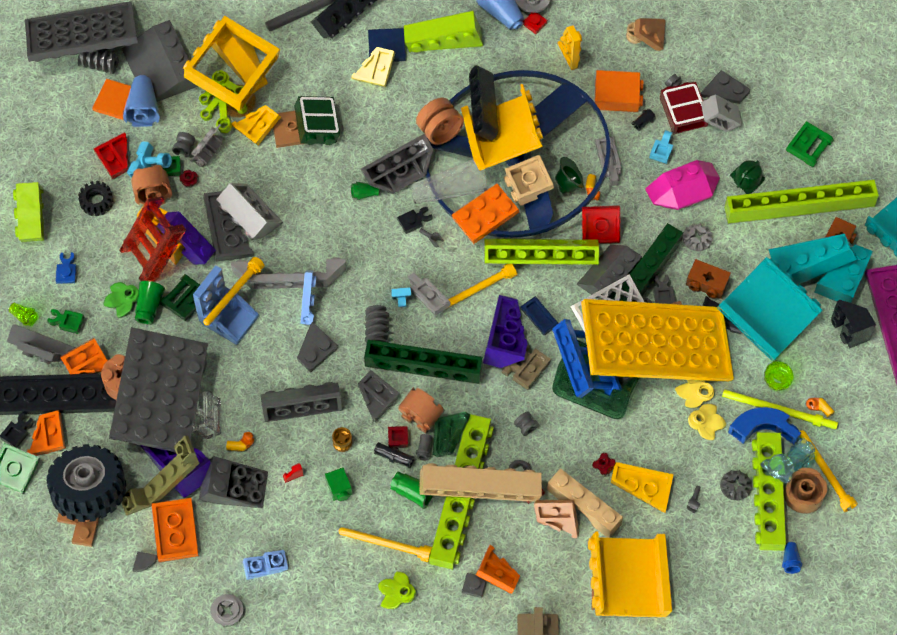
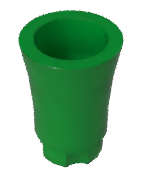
(148, 301)
(410, 488)

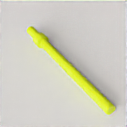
(816, 419)

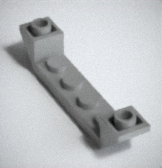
(334, 269)

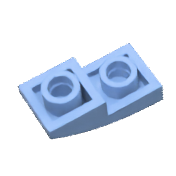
(264, 565)

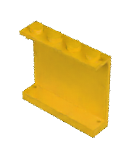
(515, 136)
(630, 576)

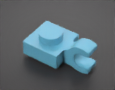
(662, 149)

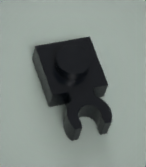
(411, 220)
(16, 433)

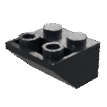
(856, 323)

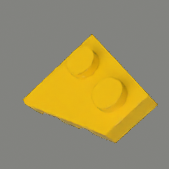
(257, 124)

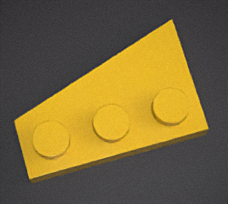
(570, 46)
(644, 484)

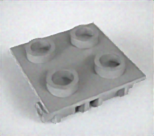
(208, 144)

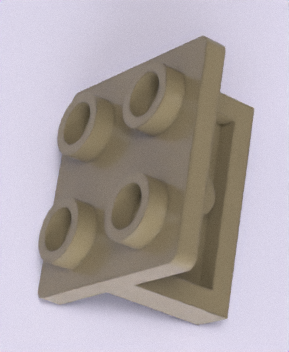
(537, 623)

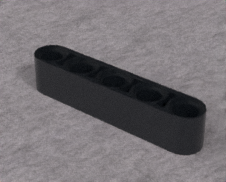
(483, 103)

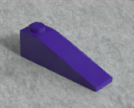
(506, 338)
(192, 480)

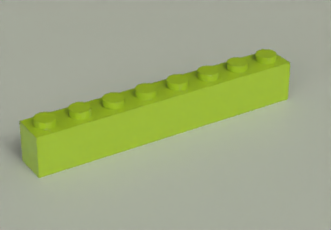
(801, 201)

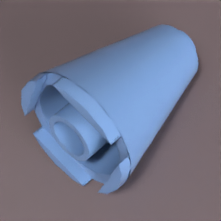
(504, 11)
(141, 104)

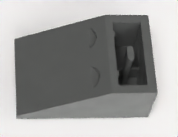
(233, 484)

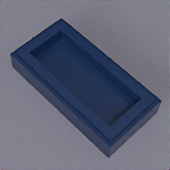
(539, 315)

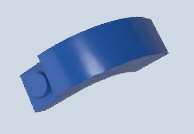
(761, 419)

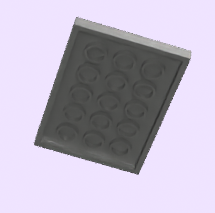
(80, 31)
(158, 389)

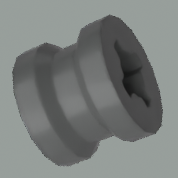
(526, 423)

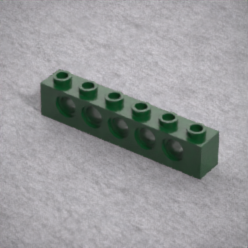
(423, 361)

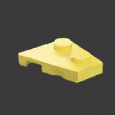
(376, 67)

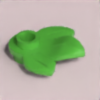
(119, 299)

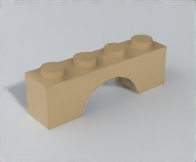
(598, 512)

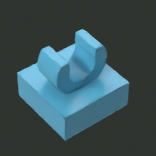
(401, 294)

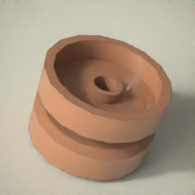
(439, 121)

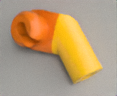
(590, 184)
(819, 404)
(241, 445)

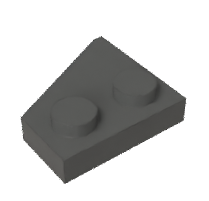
(726, 88)
(315, 348)
(377, 394)

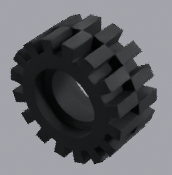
(93, 189)

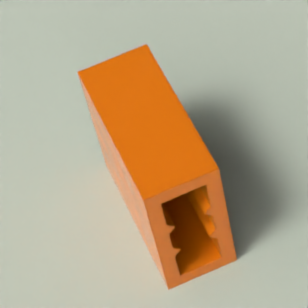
(618, 91)

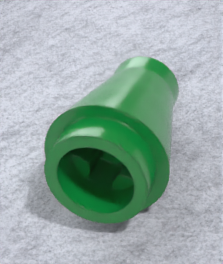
(363, 190)

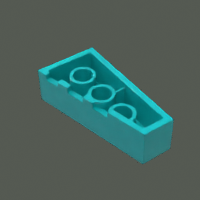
(813, 257)

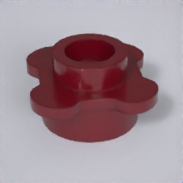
(606, 468)

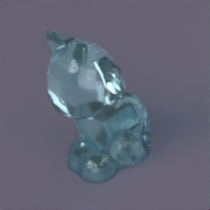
(783, 466)

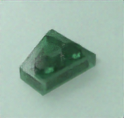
(448, 433)

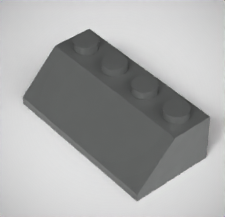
(301, 402)

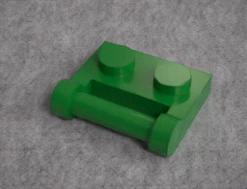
(805, 139)

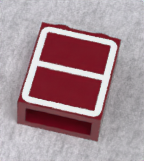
(683, 107)

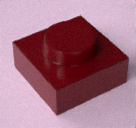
(398, 436)

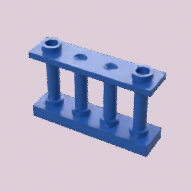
(575, 363)

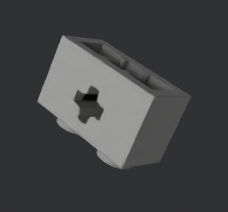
(721, 113)

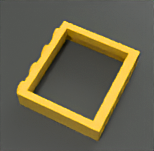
(218, 90)

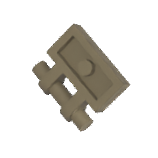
(530, 370)

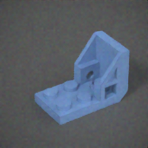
(234, 319)

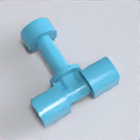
(145, 160)

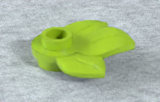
(393, 591)

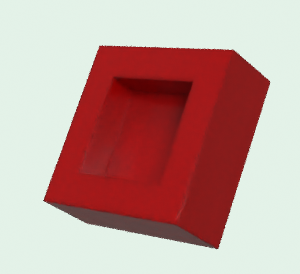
(534, 22)

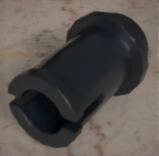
(646, 117)

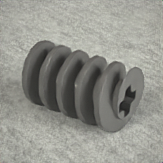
(100, 61)
(376, 323)

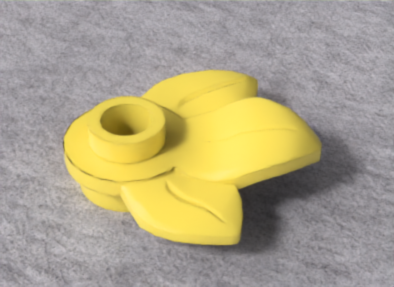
(692, 392)
(709, 421)

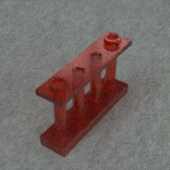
(165, 244)

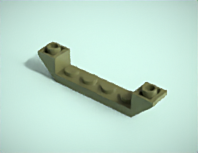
(173, 473)

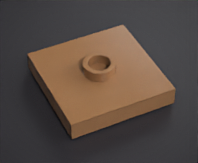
(286, 130)

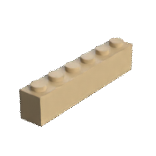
(480, 483)

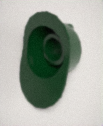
(568, 176)
(748, 176)

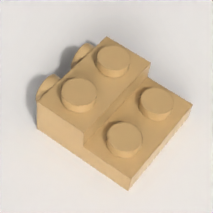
(528, 180)

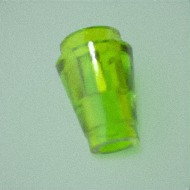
(24, 314)

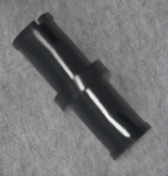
(394, 455)

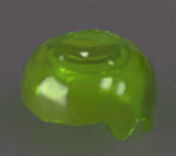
(779, 371)

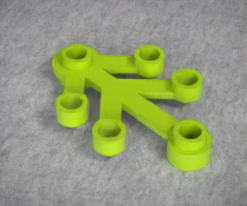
(223, 120)

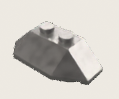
(400, 166)

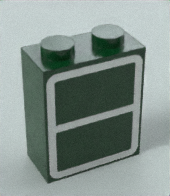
(316, 120)

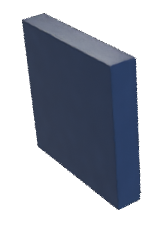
(388, 39)

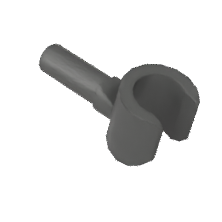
(432, 237)
(692, 502)

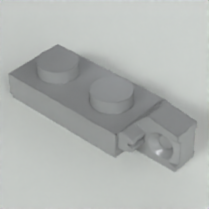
(614, 166)
(428, 294)

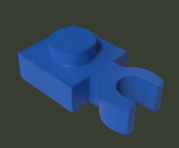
(66, 271)

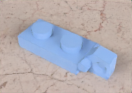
(308, 299)

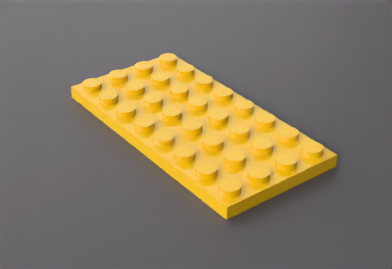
(656, 340)

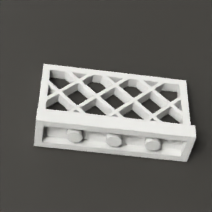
(633, 294)

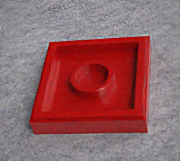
(601, 223)

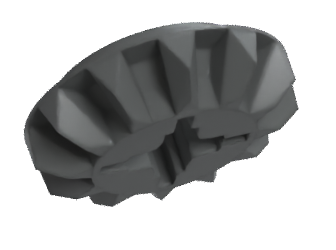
(728, 488)

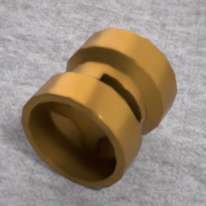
(341, 435)

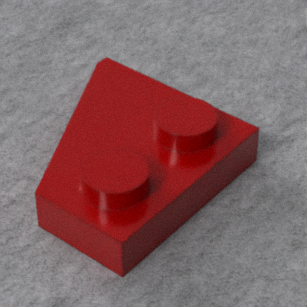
(114, 155)

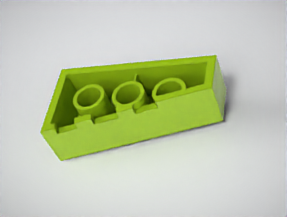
(444, 33)

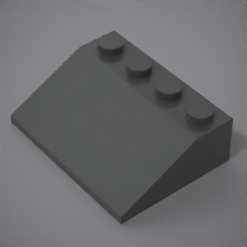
(161, 59)

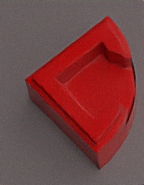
(296, 472)

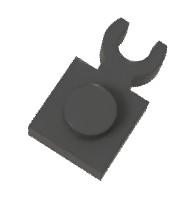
(662, 292)

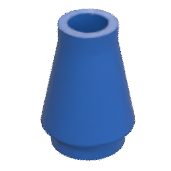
(791, 560)

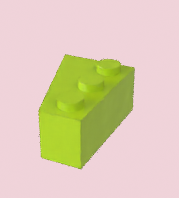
(29, 211)

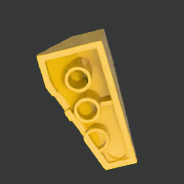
(238, 55)

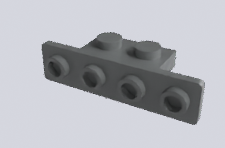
(37, 344)

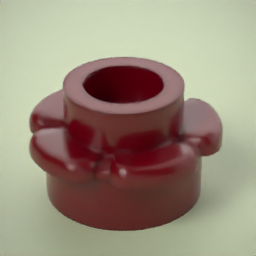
(189, 182)

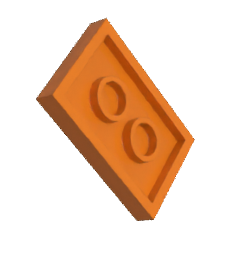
(485, 213)
(175, 530)

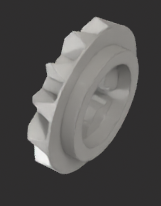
(693, 243)
(226, 600)

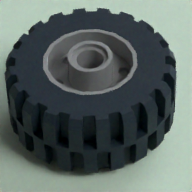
(86, 483)

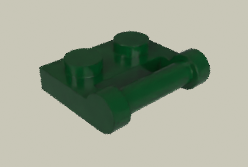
(185, 305)

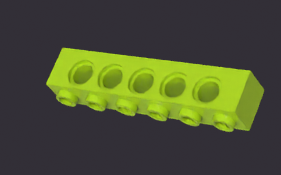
(541, 251)
(776, 539)

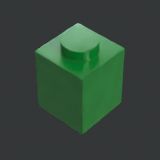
(338, 484)

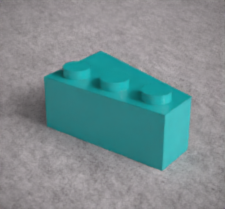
(845, 280)

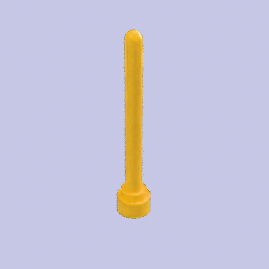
(254, 266)
(507, 271)
(845, 500)
(422, 552)

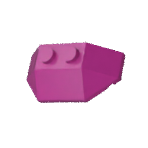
(684, 185)

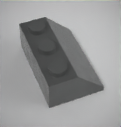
(613, 265)

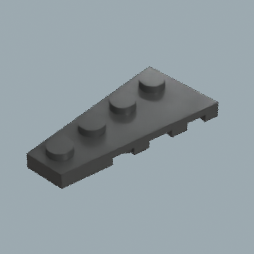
(224, 231)

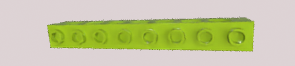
(439, 555)

